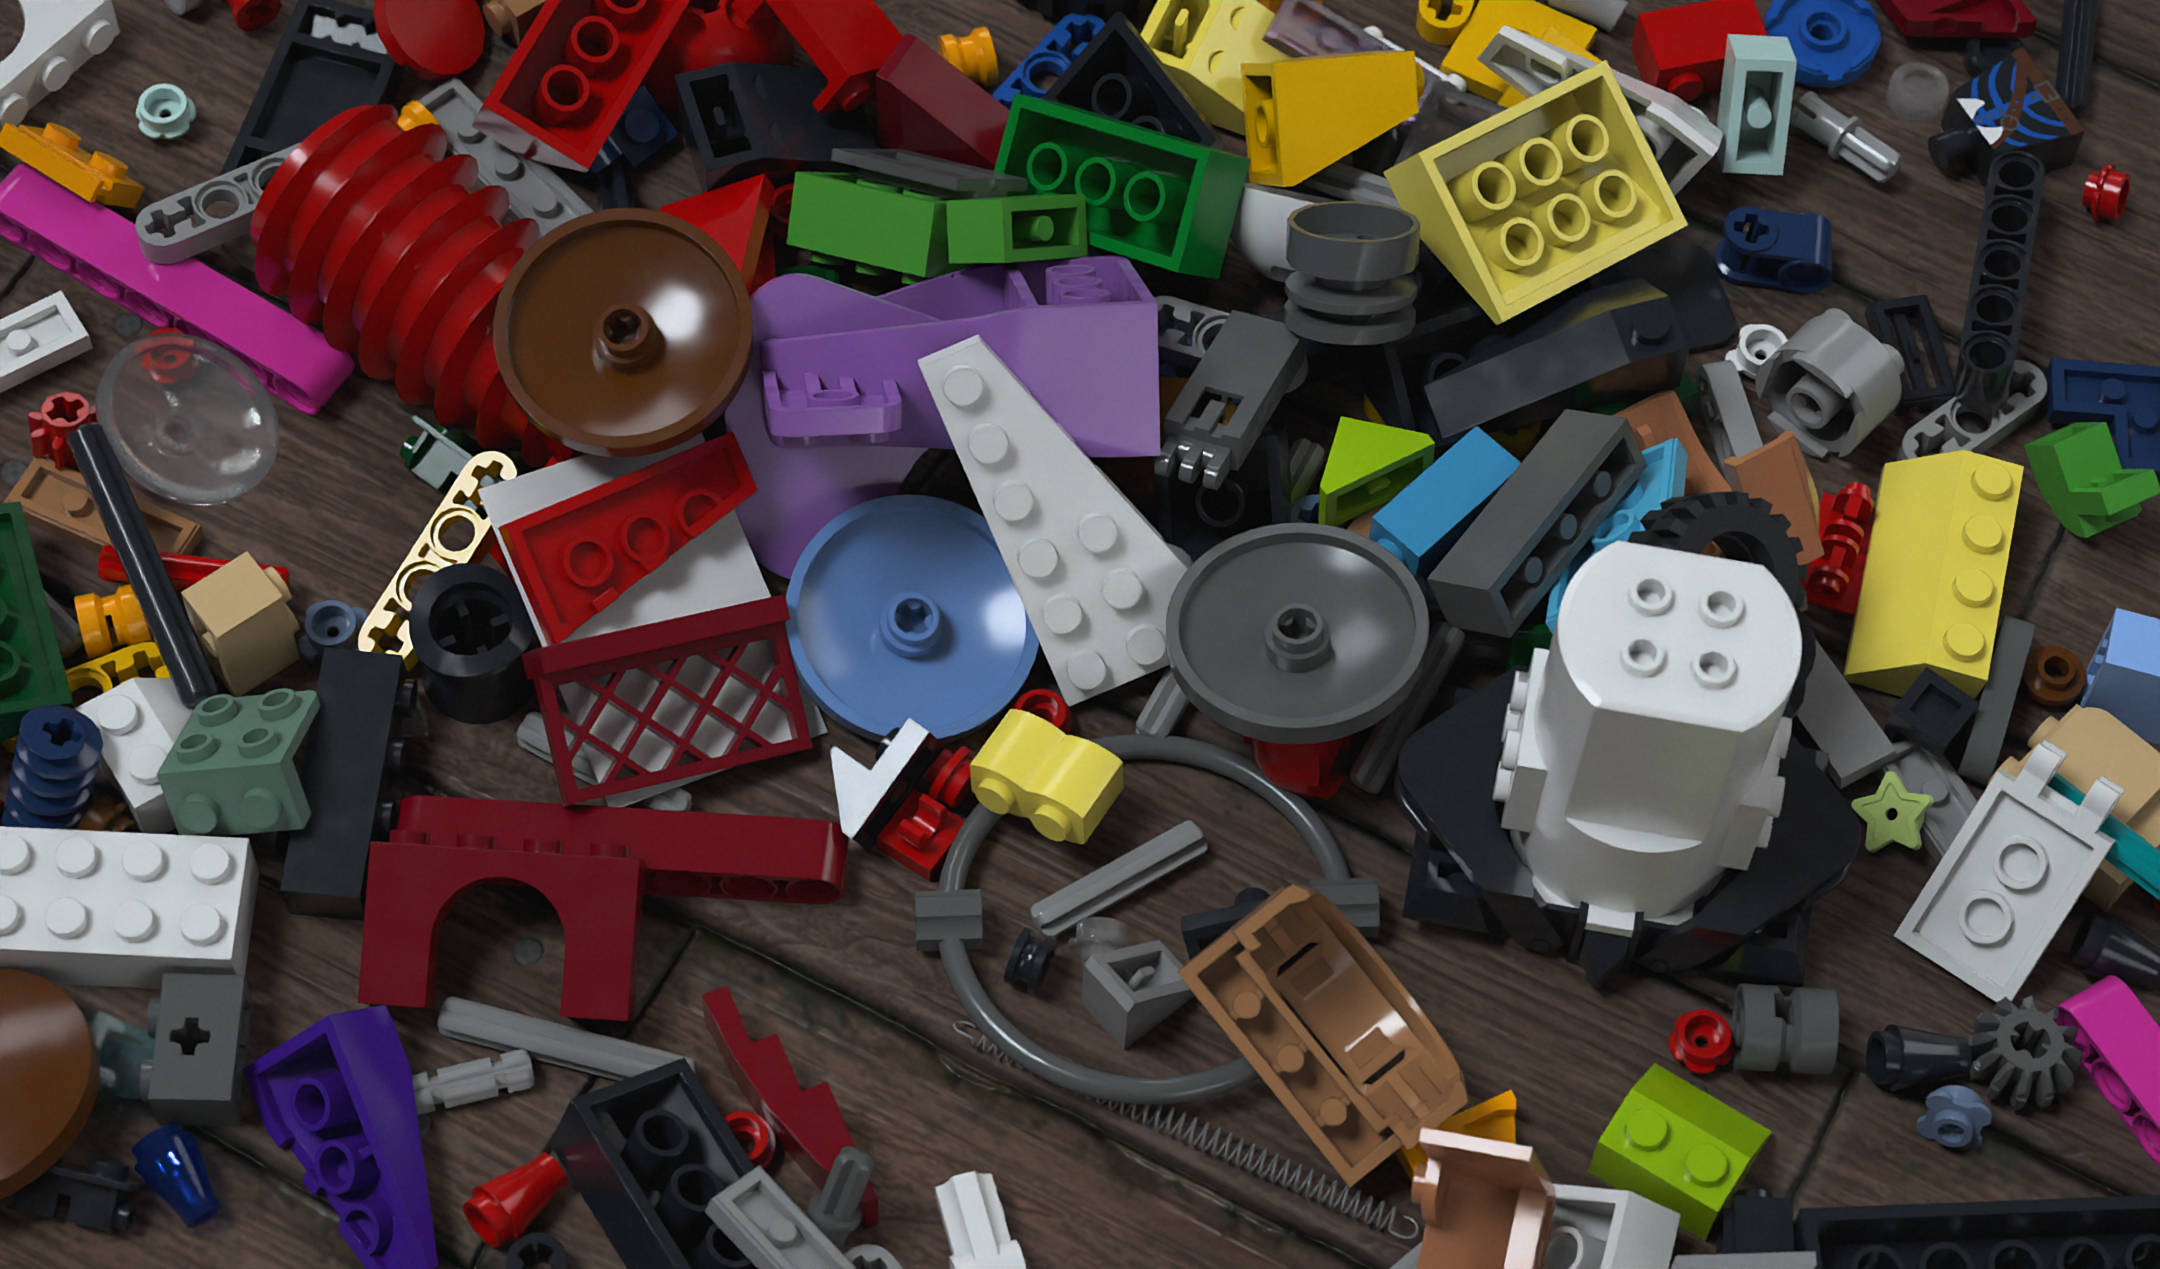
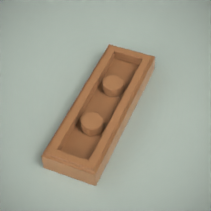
(64, 507)

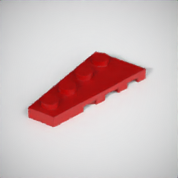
(606, 539)

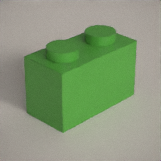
(1016, 228)

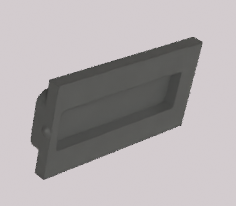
(929, 173)

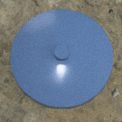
(908, 618)

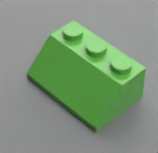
(872, 224)

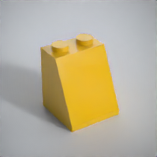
(1323, 108)

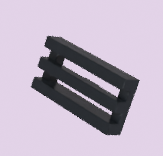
(1922, 395)

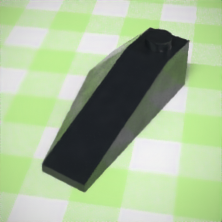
(1575, 357)

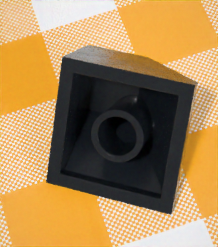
(1246, 500)

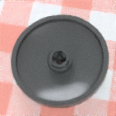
(1297, 633)

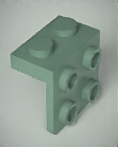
(236, 765)

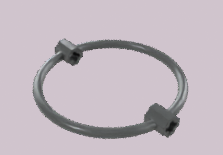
(952, 924)

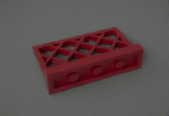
(654, 644)

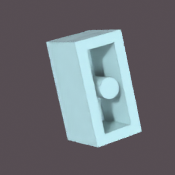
(1755, 104)

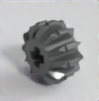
(2023, 1053)

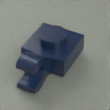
(635, 135)

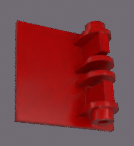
(1845, 535)

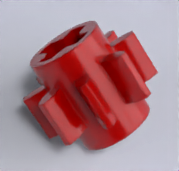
(57, 419)

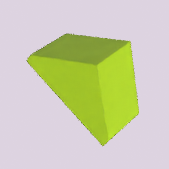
(1369, 468)

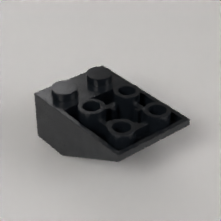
(762, 121)

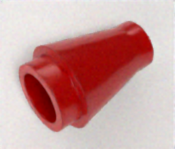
(512, 1201)

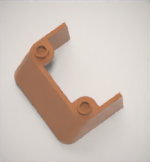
(1482, 1204)

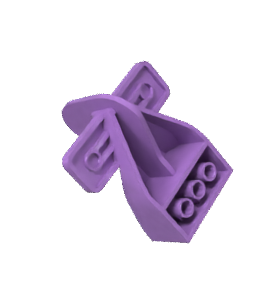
(845, 413)

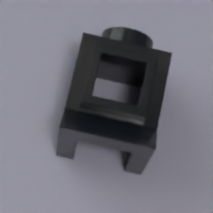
(1755, 1224)

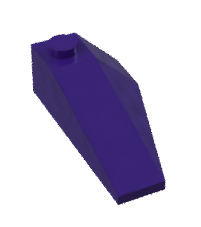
(352, 1121)

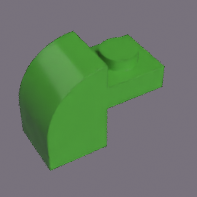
(2085, 479)

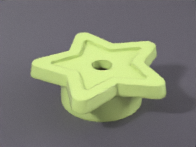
(1909, 817)

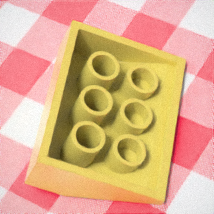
(1539, 194)

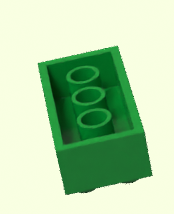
(1141, 187)

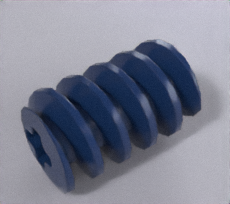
(52, 769)

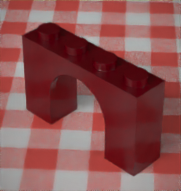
(419, 883)

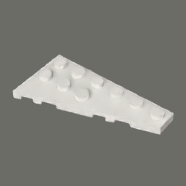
(1071, 540)

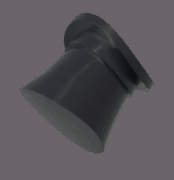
(470, 642)

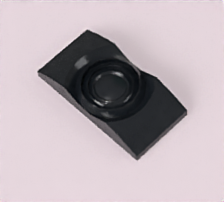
(319, 69)

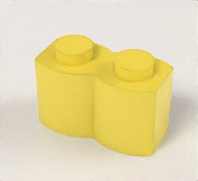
(1046, 776)

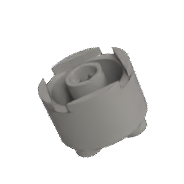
(1831, 384)

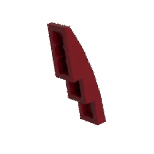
(803, 1121)

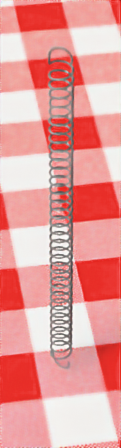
(1238, 1148)

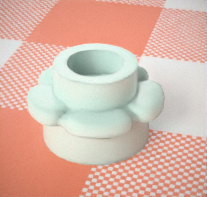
(161, 101)

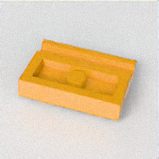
(58, 156)

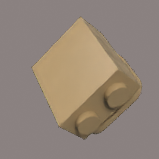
(2098, 747)

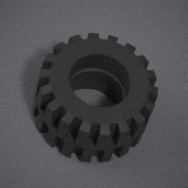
(1738, 527)

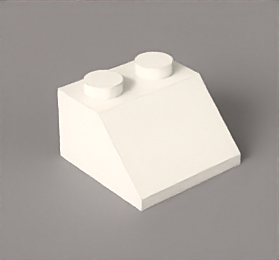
(138, 731)

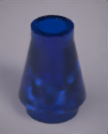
(177, 1173)

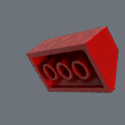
(575, 77)

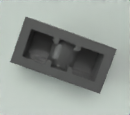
(209, 1084)

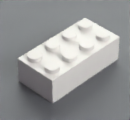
(124, 905)

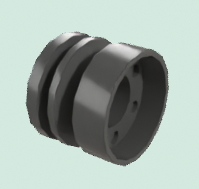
(1351, 272)

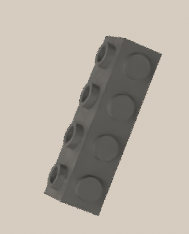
(1537, 523)

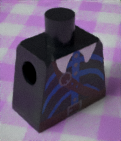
(2006, 111)

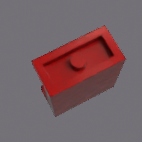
(841, 37)

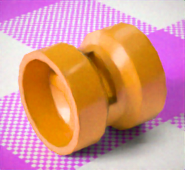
(127, 619)

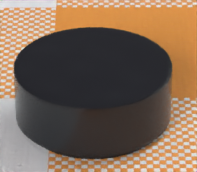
(1985, 52)

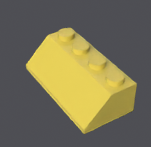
(1934, 572)

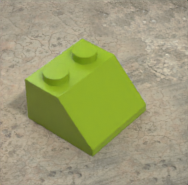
(1678, 1149)

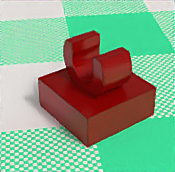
(920, 834)

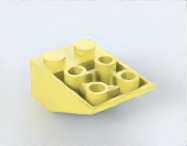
(1204, 49)

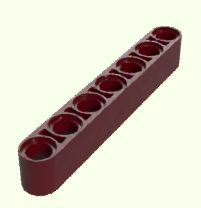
(682, 849)

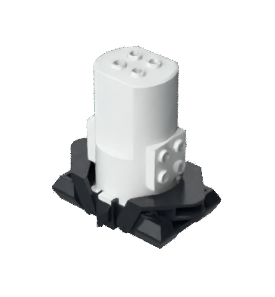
(1634, 781)

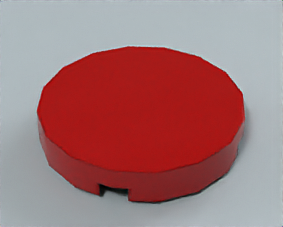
(431, 35)

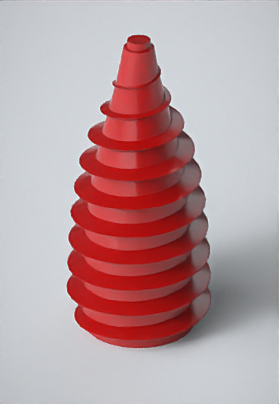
(400, 266)

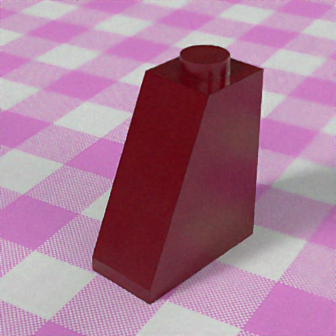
(936, 108)

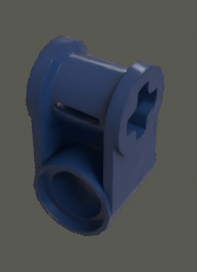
(1780, 248)

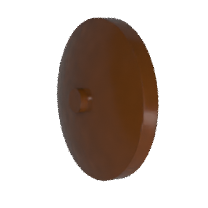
(623, 332)
(45, 1076)

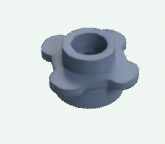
(329, 616)
(1955, 1117)

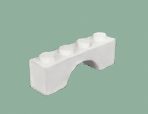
(53, 46)

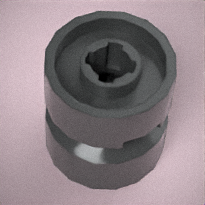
(1785, 1029)

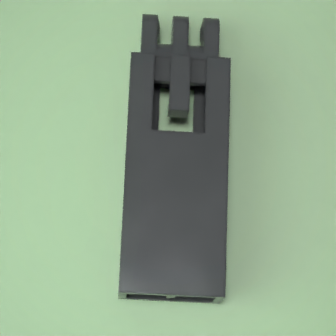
(1248, 362)

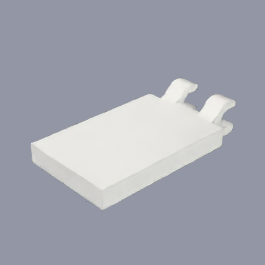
(2011, 876)

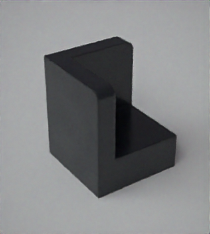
(1932, 714)

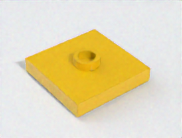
(1487, 21)

